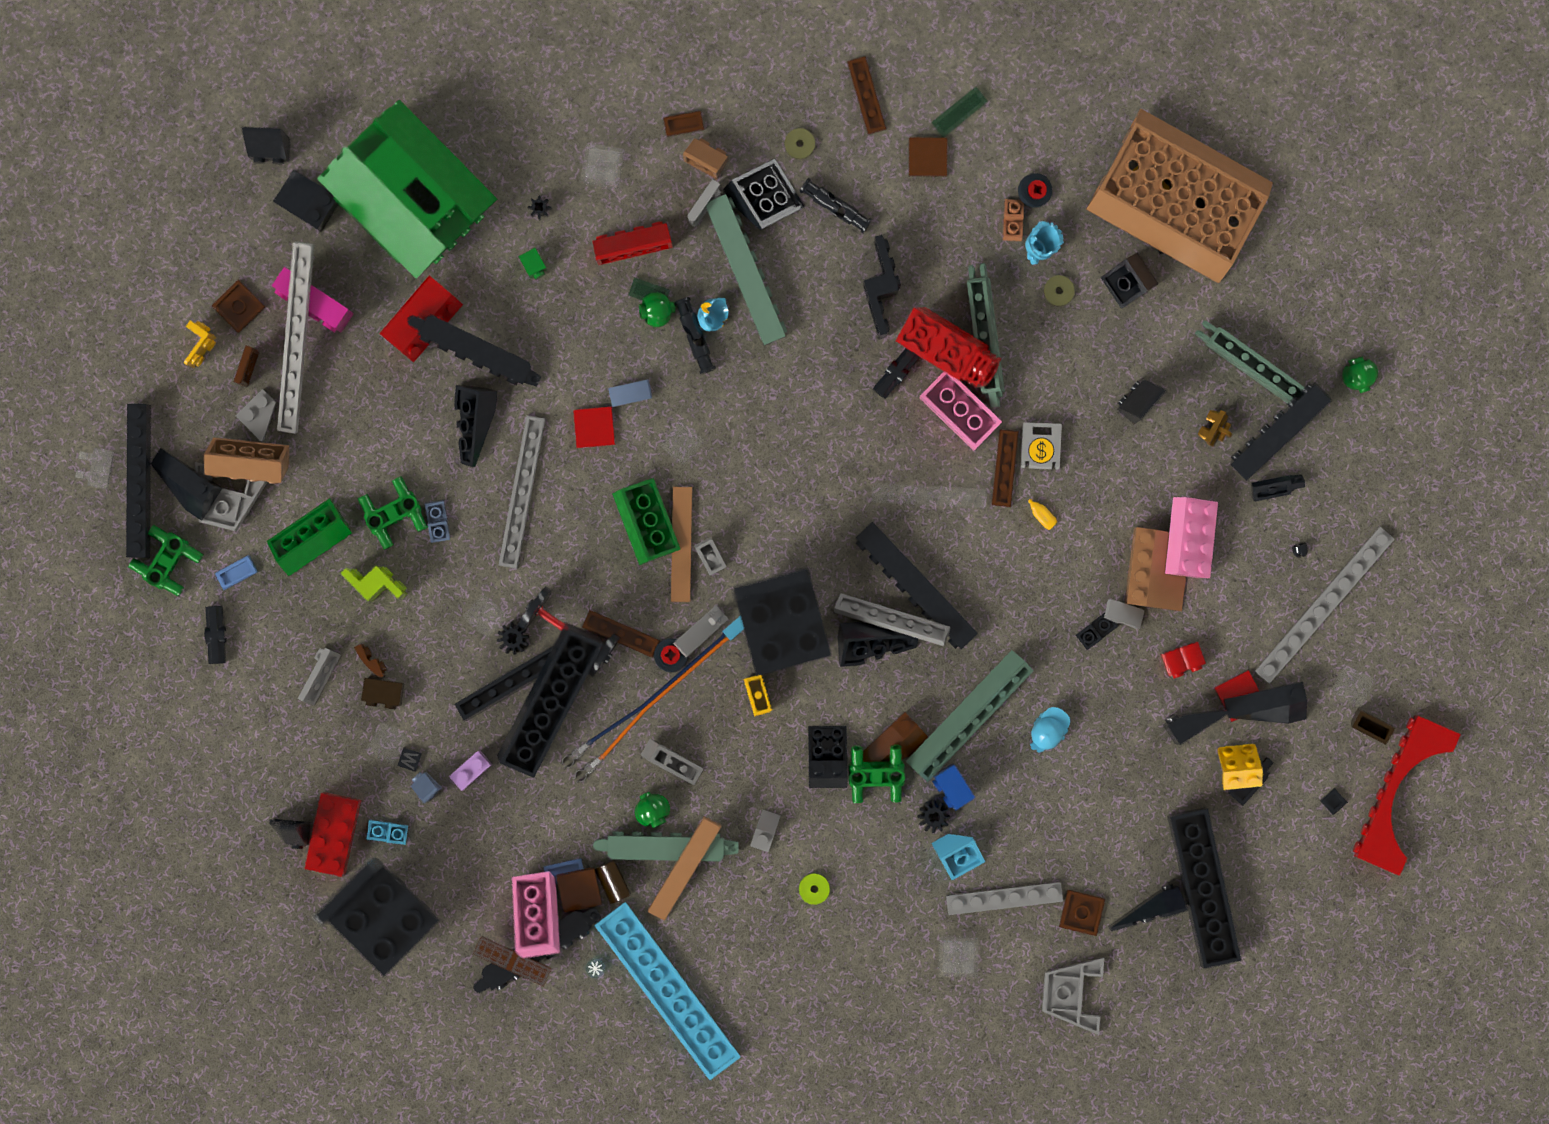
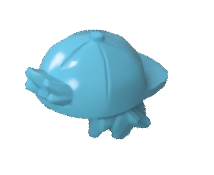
(1043, 242)
(1049, 729)

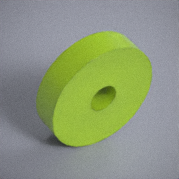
(809, 896)

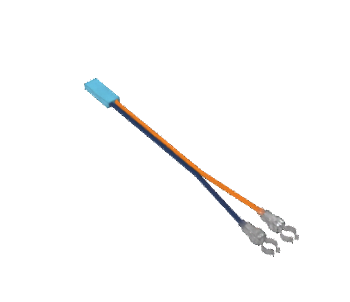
(731, 632)

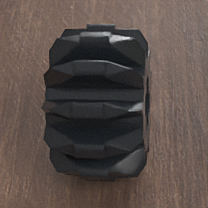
(519, 639)
(935, 823)

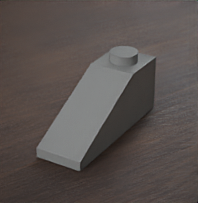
(671, 761)

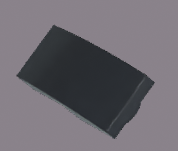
(1096, 631)

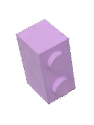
(470, 770)

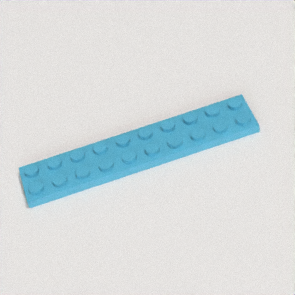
(667, 990)

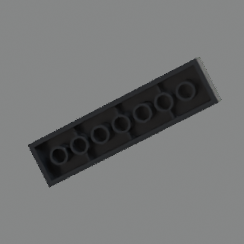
(550, 700)
(1204, 888)

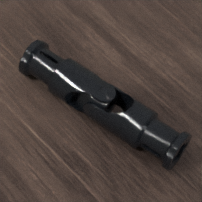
(829, 201)
(691, 327)

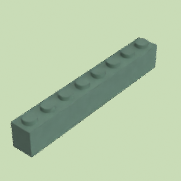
(745, 270)
(969, 715)

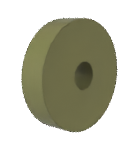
(799, 135)
(1063, 283)

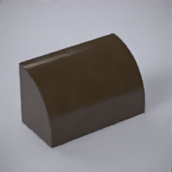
(1372, 726)
(612, 882)

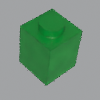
(533, 264)

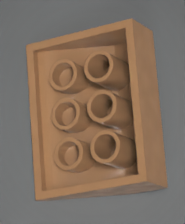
(1146, 576)

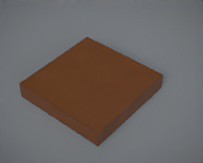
(928, 157)
(238, 306)
(246, 366)
(579, 889)
(1082, 912)

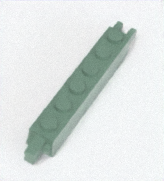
(985, 327)
(1250, 363)
(660, 847)

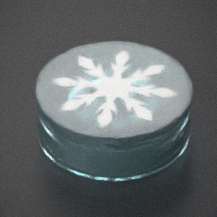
(595, 968)

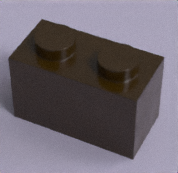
(382, 692)

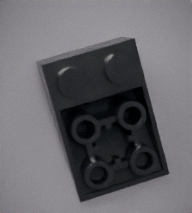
(827, 756)

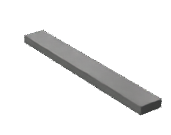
(522, 492)

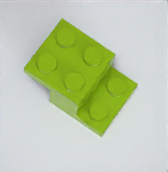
(374, 582)

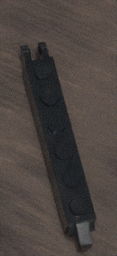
(474, 348)
(570, 927)

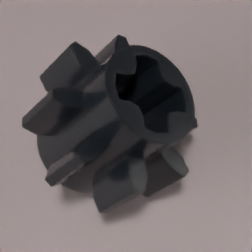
(539, 201)

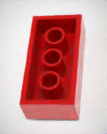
(332, 834)

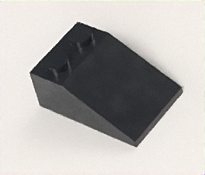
(266, 144)
(306, 200)
(1140, 401)
(1185, 726)

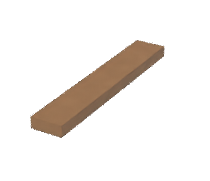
(681, 559)
(684, 868)

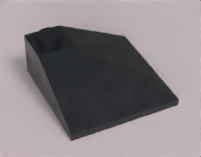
(763, 195)

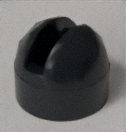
(1300, 550)

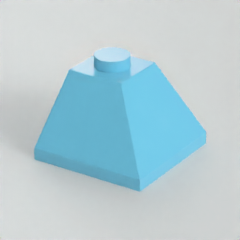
(958, 854)

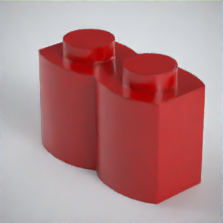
(1183, 659)

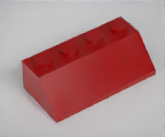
(632, 244)
(426, 300)

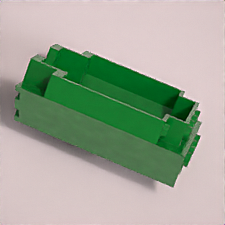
(381, 164)

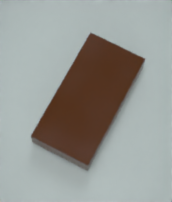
(683, 123)

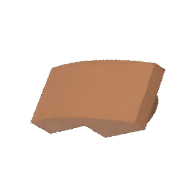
(1013, 220)

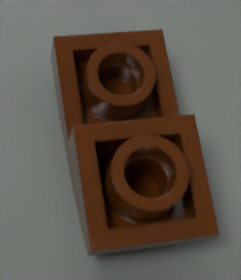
(376, 666)

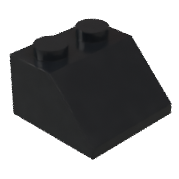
(1129, 280)

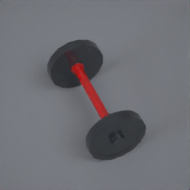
(535, 608)

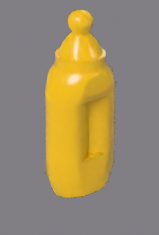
(1042, 514)

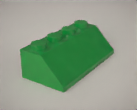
(646, 521)
(308, 537)

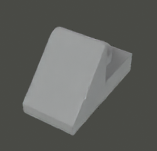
(710, 556)
(765, 830)

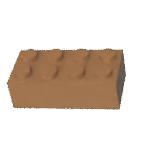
(246, 460)

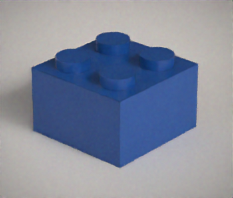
(953, 786)

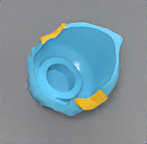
(713, 314)

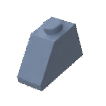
(425, 786)

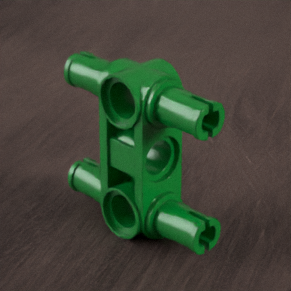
(392, 513)
(166, 560)
(876, 774)

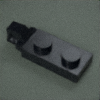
(1276, 487)
(1242, 795)

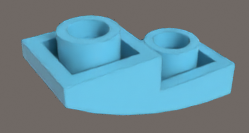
(387, 832)

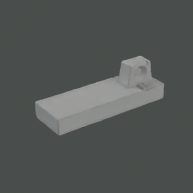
(700, 631)
(326, 663)

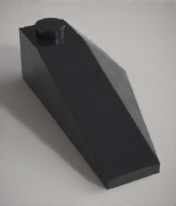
(476, 414)
(189, 487)
(866, 640)
(1276, 704)
(292, 832)
(1162, 904)

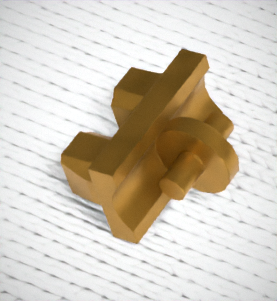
(1219, 420)

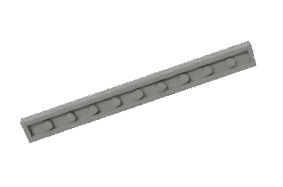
(295, 337)
(1324, 605)

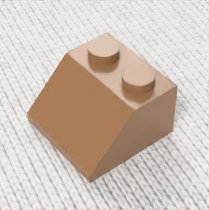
(705, 158)

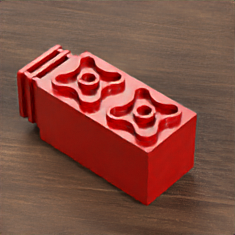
(948, 347)

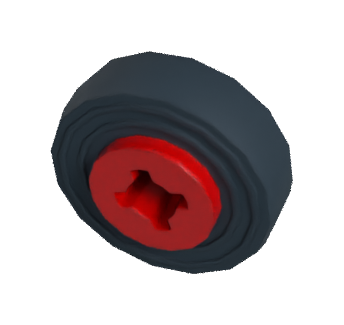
(1028, 190)
(663, 660)

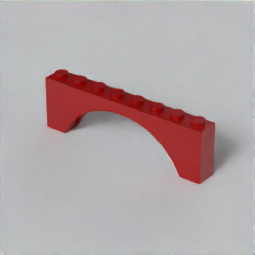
(1378, 840)

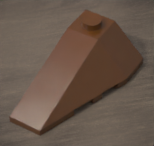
(900, 732)

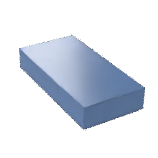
(236, 572)
(564, 867)

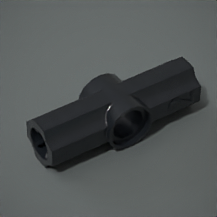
(895, 373)
(215, 635)

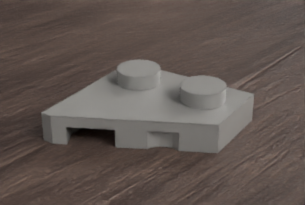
(258, 414)

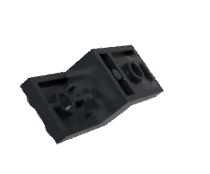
(881, 286)

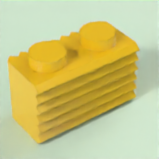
(757, 695)

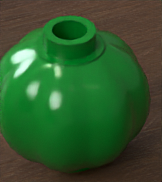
(656, 309)
(1360, 374)
(652, 810)

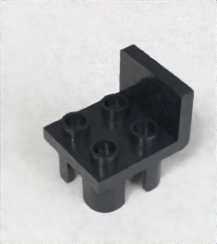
(782, 621)
(378, 915)

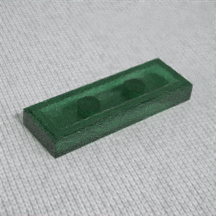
(959, 112)

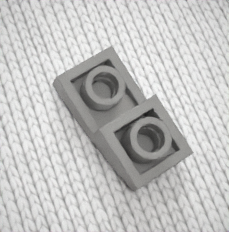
(1124, 613)

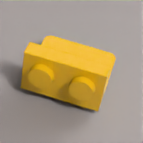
(206, 343)
(1240, 766)

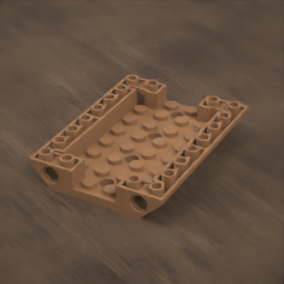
(1170, 217)

